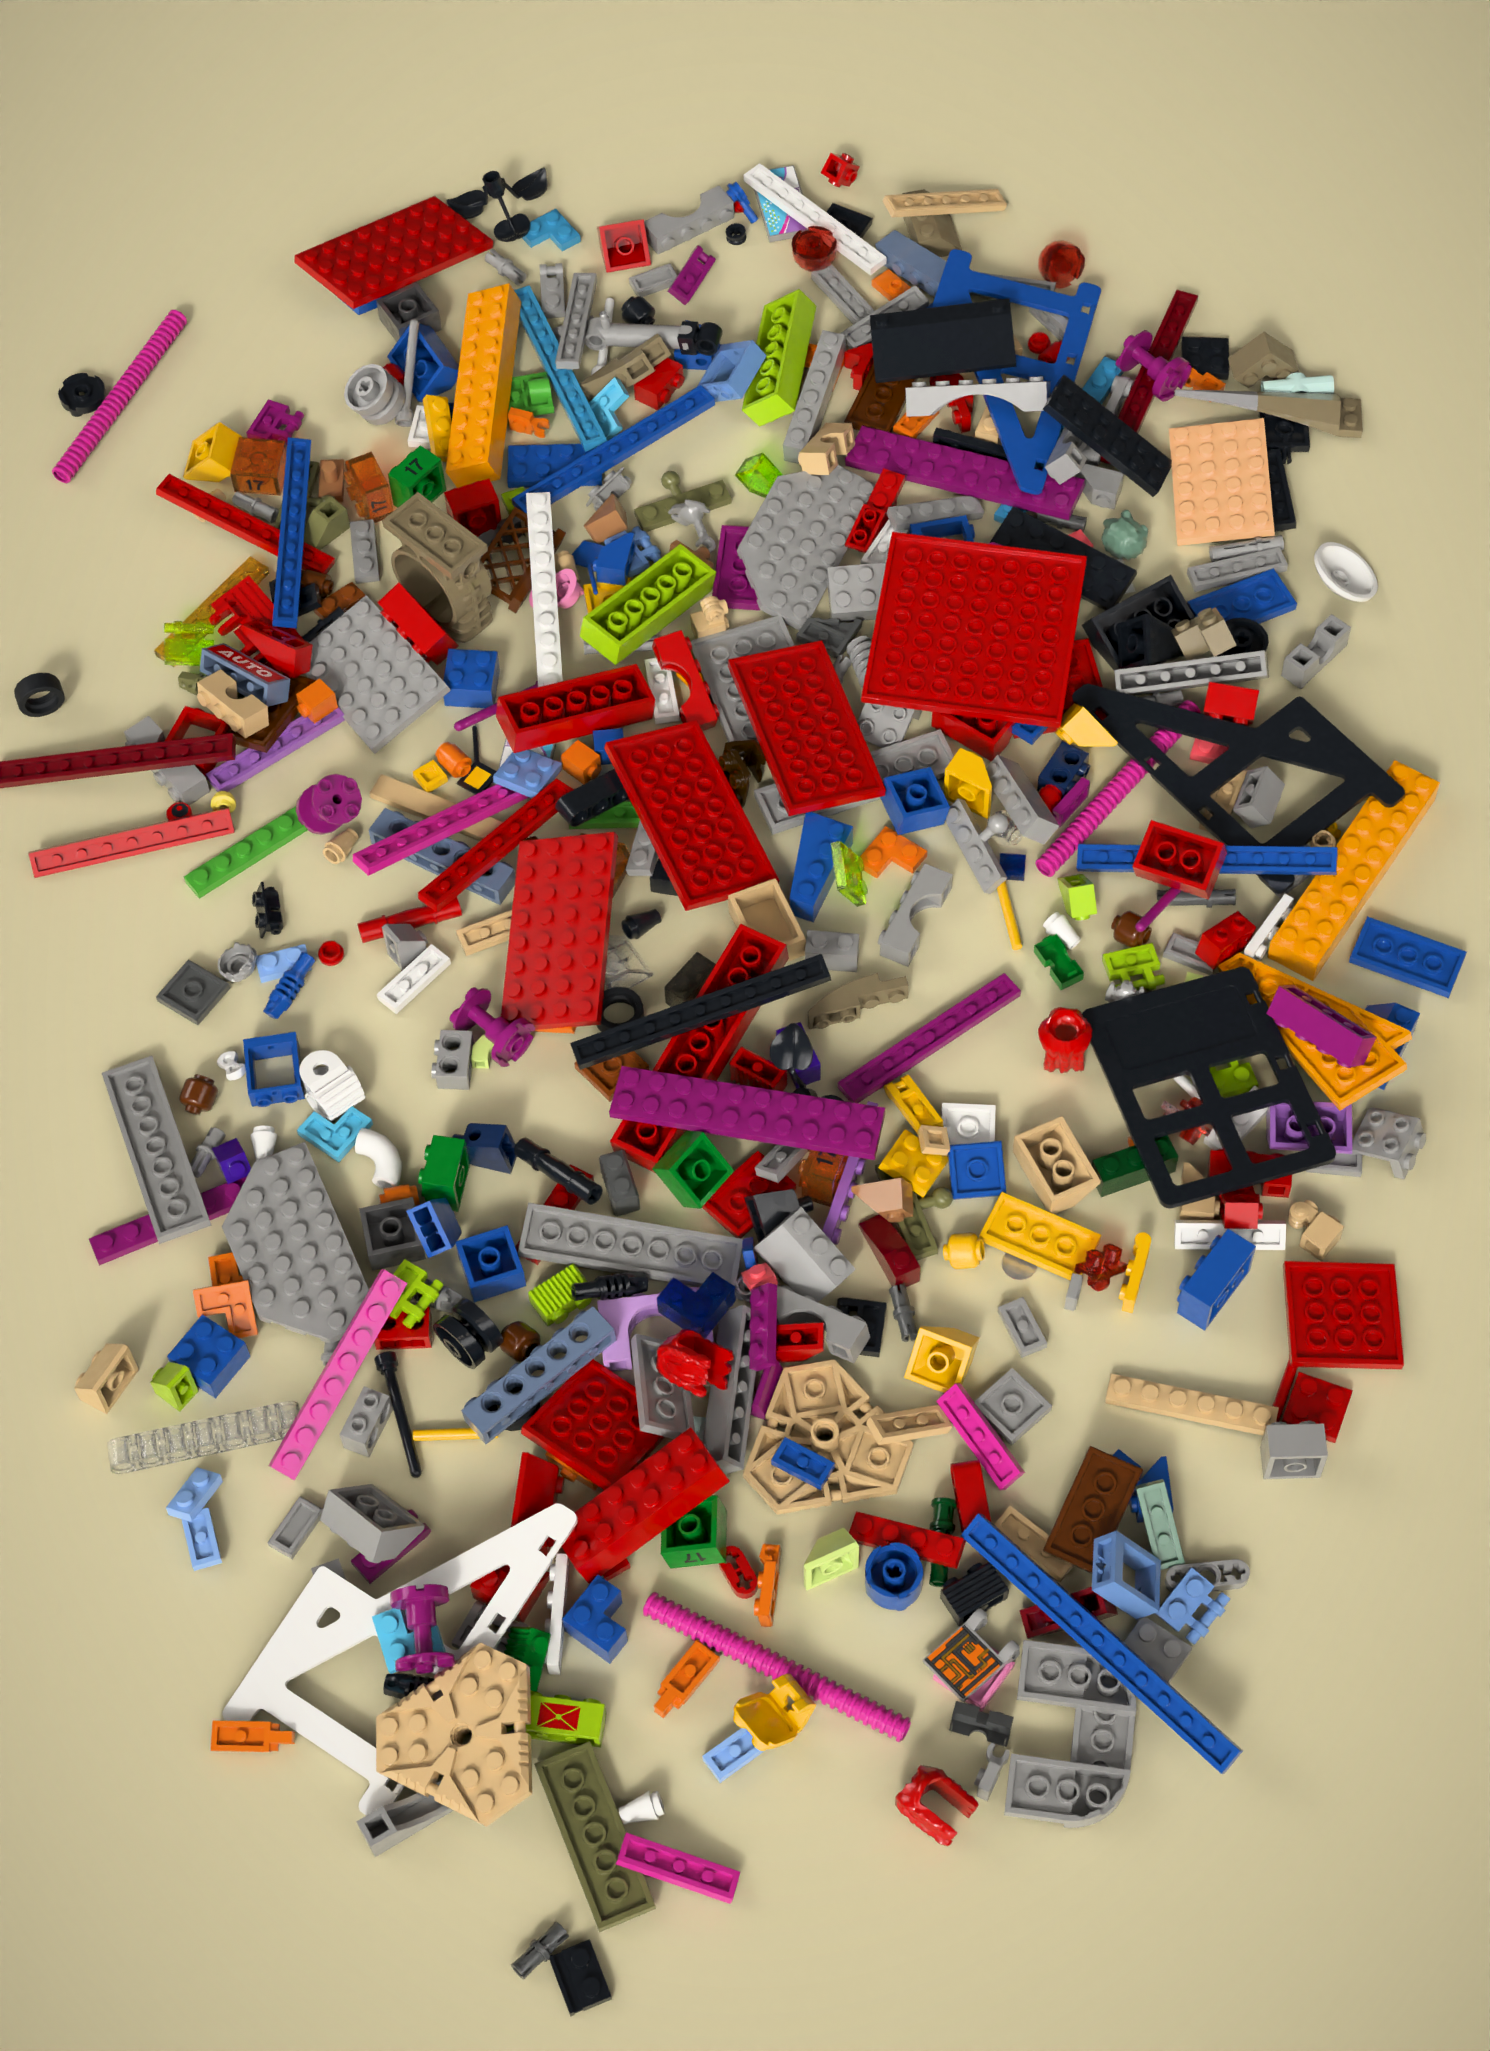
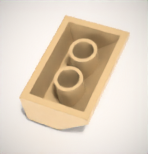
(1055, 1165)

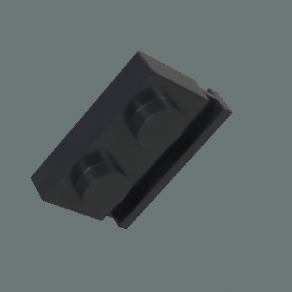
(580, 1977)

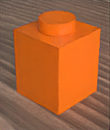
(316, 701)
(581, 762)

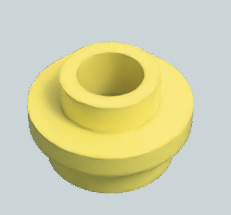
(222, 800)

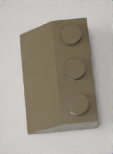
(933, 231)

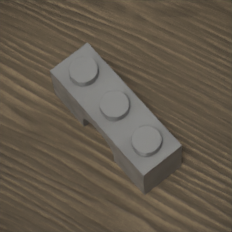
(1307, 661)

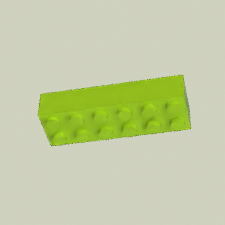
(785, 340)
(647, 604)

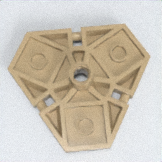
(818, 1402)
(425, 1736)

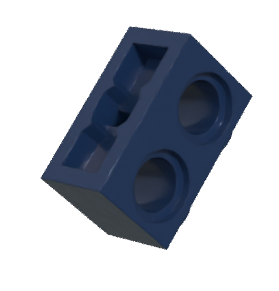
(1060, 770)

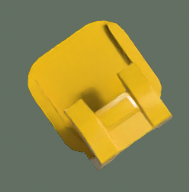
(768, 1716)

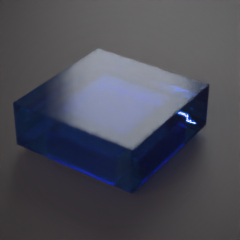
(1013, 866)

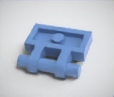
(640, 558)
(1185, 1599)

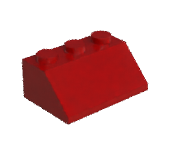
(979, 734)
(536, 1490)

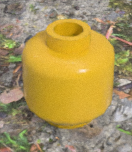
(964, 1250)

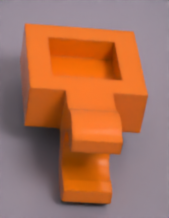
(1204, 382)
(524, 422)

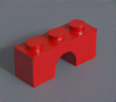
(1278, 1187)

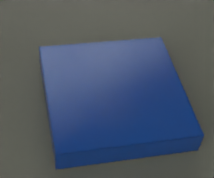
(976, 1170)

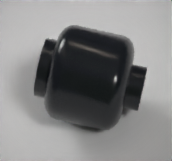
(638, 311)

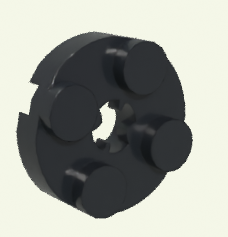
(79, 405)

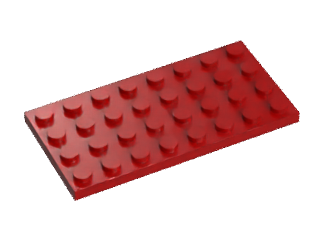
(393, 252)
(806, 728)
(690, 813)
(560, 931)

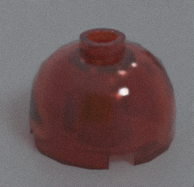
(814, 248)
(1061, 263)

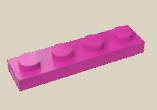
(980, 1436)
(678, 1868)

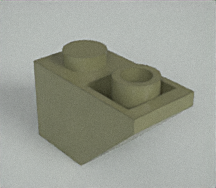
(326, 523)

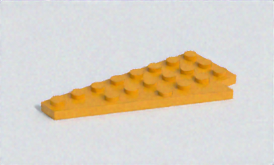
(1337, 1082)

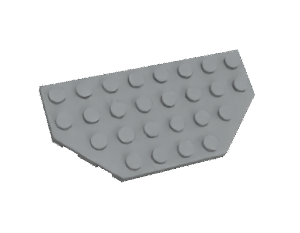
(798, 537)
(294, 1248)

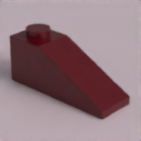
(891, 1251)
(1039, 1623)

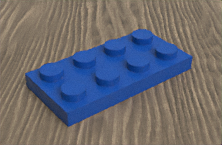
(536, 462)
(1253, 598)
(1407, 957)

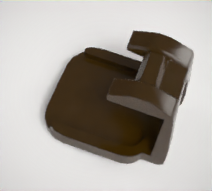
(736, 766)

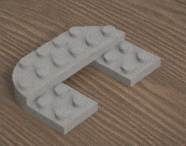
(1102, 1739)

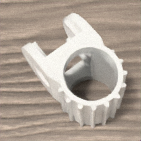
(329, 1088)

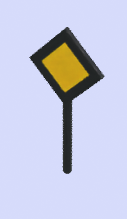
(480, 775)

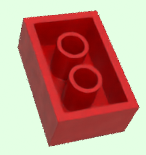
(416, 625)
(1179, 859)

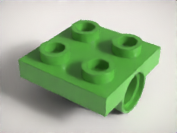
(532, 394)

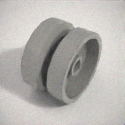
(374, 394)

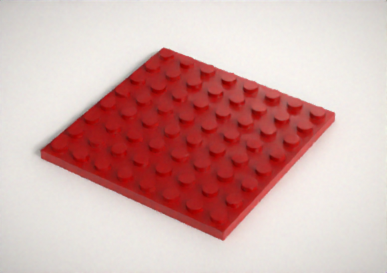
(975, 630)

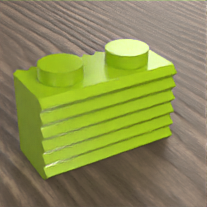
(554, 1297)

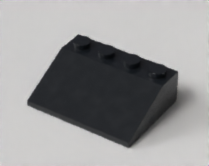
(1160, 600)

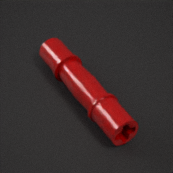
(417, 917)

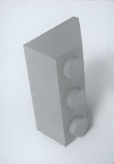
(804, 1256)
(370, 1521)

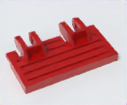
(246, 605)

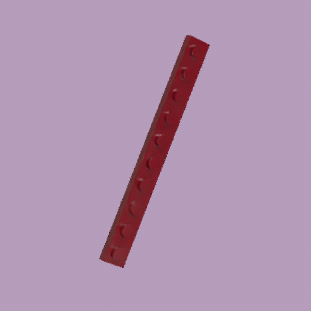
(1163, 345)
(118, 760)

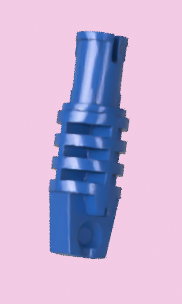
(288, 986)

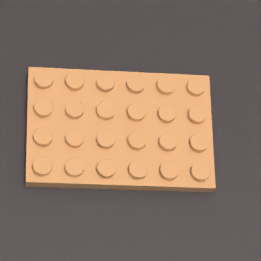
(1221, 482)

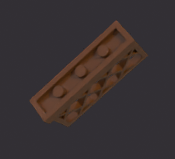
(523, 587)

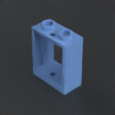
(732, 370)
(1107, 1582)

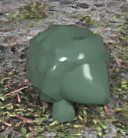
(1124, 536)

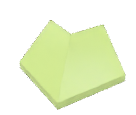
(831, 1558)

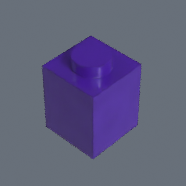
(232, 1160)

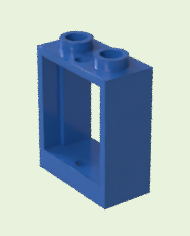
(945, 528)
(272, 1047)

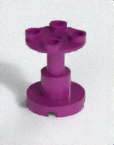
(1164, 373)
(329, 804)
(508, 1039)
(420, 1618)

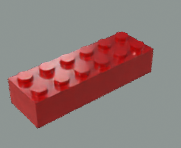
(575, 708)
(643, 1504)

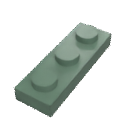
(1159, 1523)

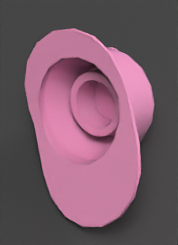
(567, 589)

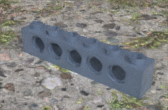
(492, 887)
(535, 1388)

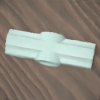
(1299, 383)

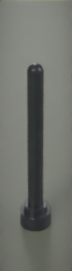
(387, 1365)

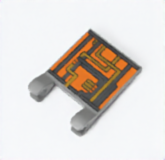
(966, 1660)

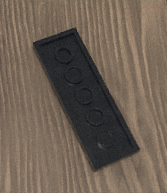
(1108, 435)
(1104, 576)

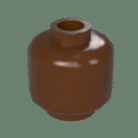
(1126, 932)
(198, 1094)
(519, 1340)

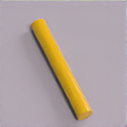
(1009, 916)
(444, 1434)

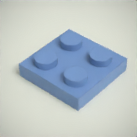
(527, 772)

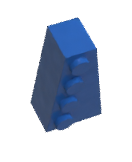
(814, 864)

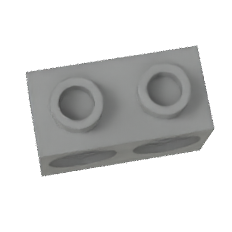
(453, 1059)
(366, 1421)

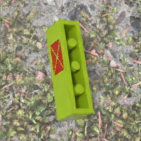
(566, 1720)

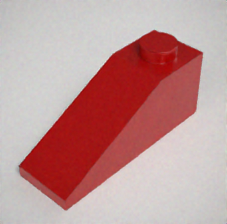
(280, 648)

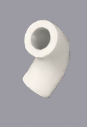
(384, 1155)

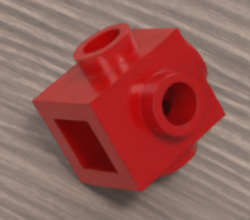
(840, 169)

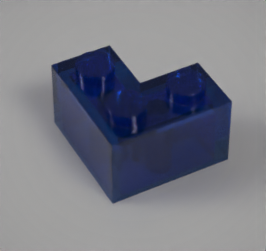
(698, 1309)

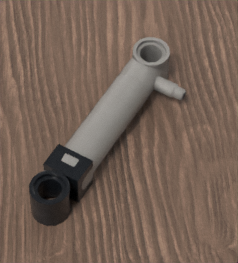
(687, 338)

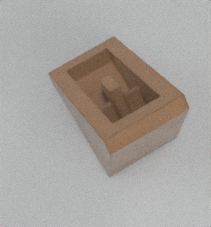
(607, 520)

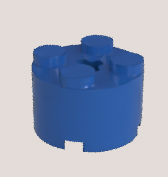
(880, 1568)

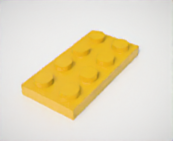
(1038, 1236)

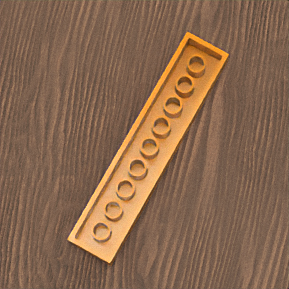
(483, 386)
(1363, 859)

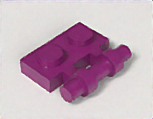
(270, 420)

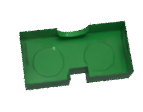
(1063, 969)

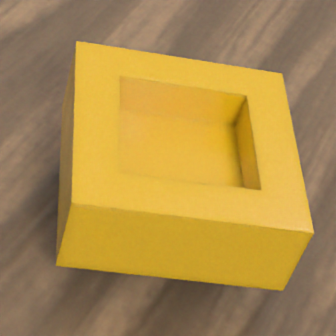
(430, 776)

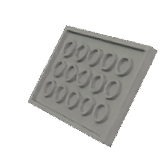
(713, 658)
(374, 674)

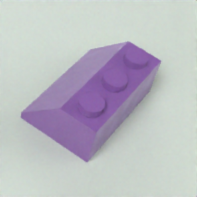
(1285, 1133)

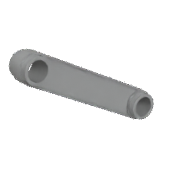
(1120, 390)

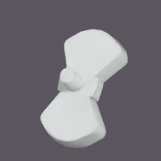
(229, 1062)

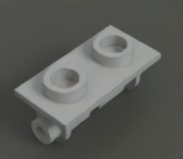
(614, 483)

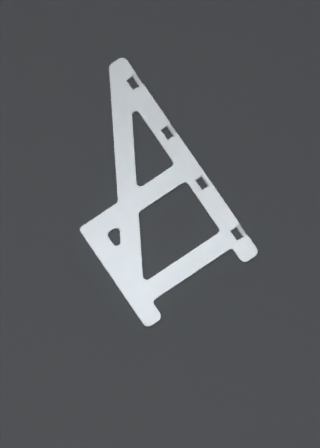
(303, 1645)

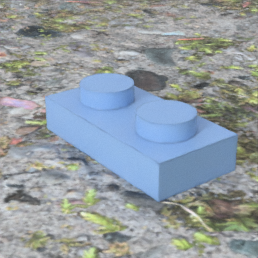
(274, 964)
(194, 1494)
(202, 1541)
(731, 1754)

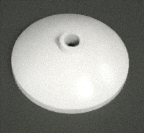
(1345, 572)

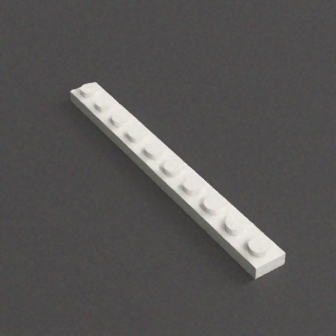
(544, 588)

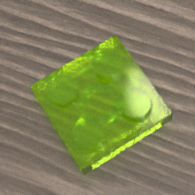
(848, 873)

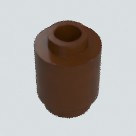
(322, 580)

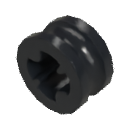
(736, 228)

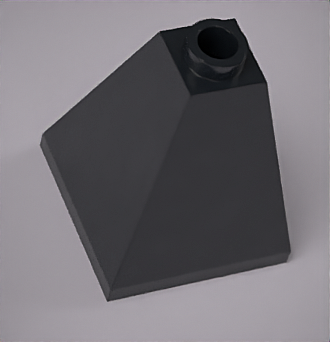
(1145, 642)

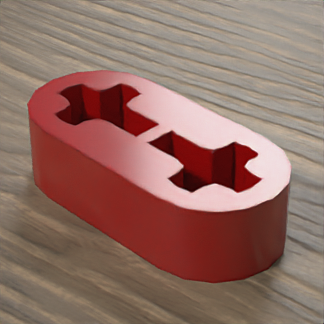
(743, 1569)

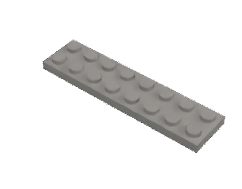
(903, 757)
(156, 1150)
(627, 1246)

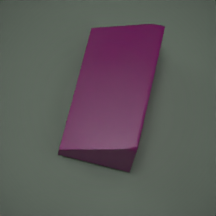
(765, 1390)

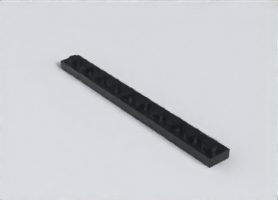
(700, 1011)

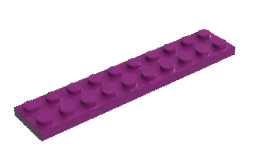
(959, 472)
(748, 1112)

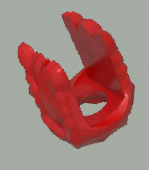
(1065, 1039)
(691, 1360)
(935, 1779)

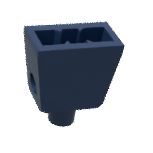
(489, 1146)

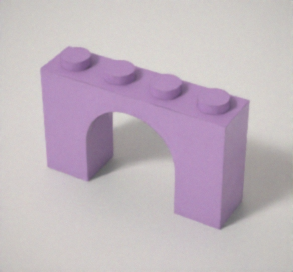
(623, 1316)

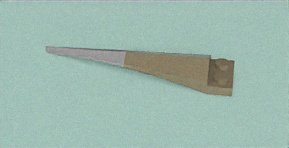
(1320, 411)

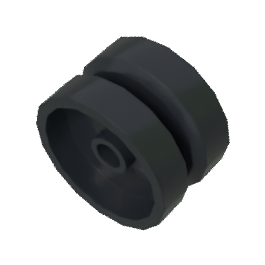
(1247, 635)
(468, 1333)

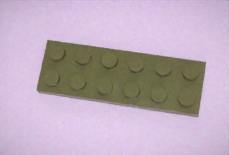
(593, 1835)

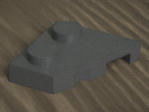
(833, 633)

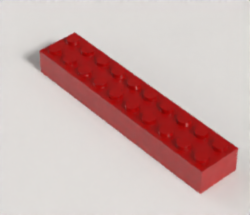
(706, 1049)

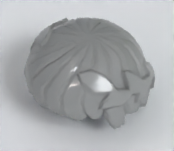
(237, 962)

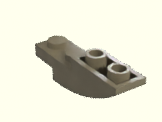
(629, 369)
(846, 1001)

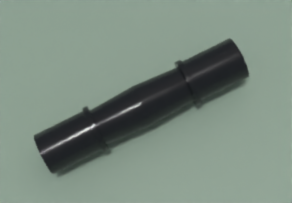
(558, 1171)

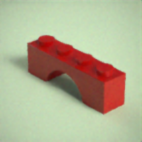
(674, 654)

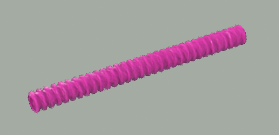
(119, 396)
(1104, 803)
(776, 1666)

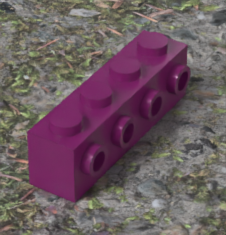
(1321, 1026)

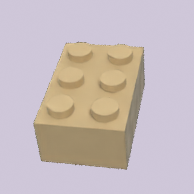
(769, 913)

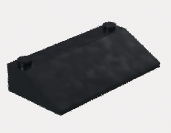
(942, 340)

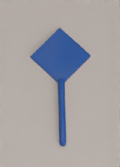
(584, 557)

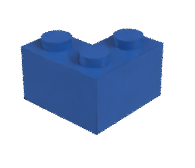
(591, 1620)

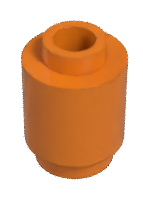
(453, 760)
(400, 1192)

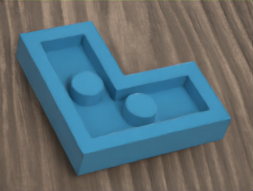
(552, 226)

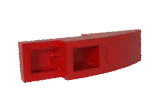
(960, 407)
(873, 514)

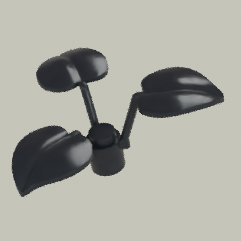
(516, 227)
(793, 1051)

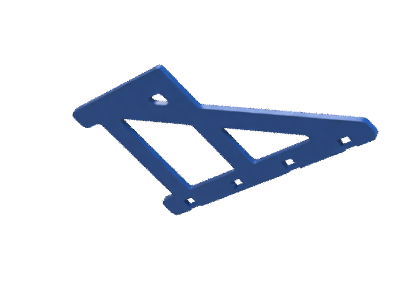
(1021, 451)

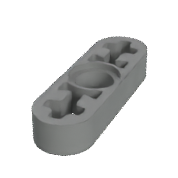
(1215, 1566)

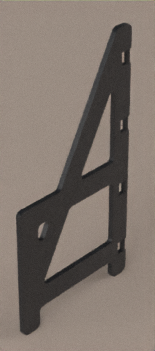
(1326, 752)

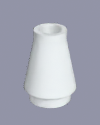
(1060, 925)
(263, 1141)
(643, 1808)

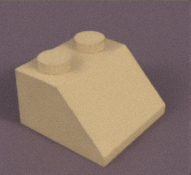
(106, 1377)

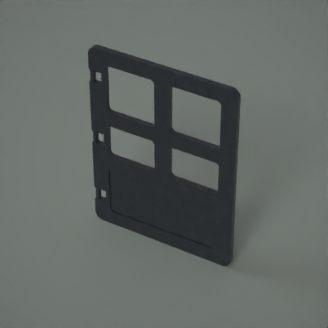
(1187, 1033)

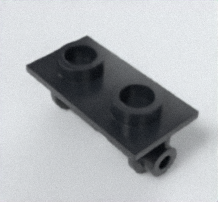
(265, 919)

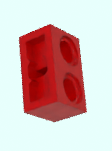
(1225, 939)
(1241, 1209)
(404, 1338)

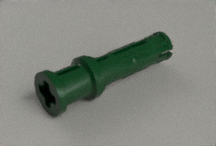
(944, 1524)

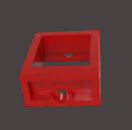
(201, 719)

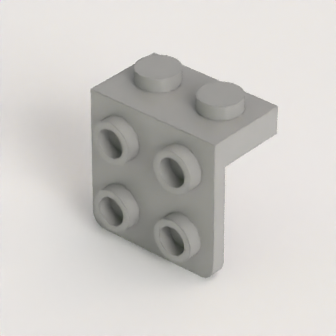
(885, 724)
(1390, 1138)

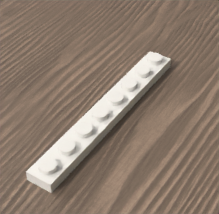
(810, 214)

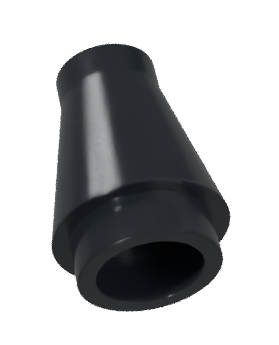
(638, 924)

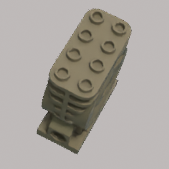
(441, 567)

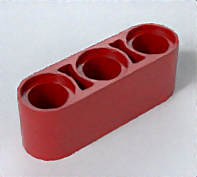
(969, 1491)

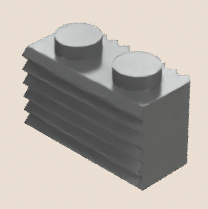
(619, 1183)

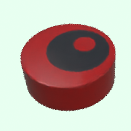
(178, 810)

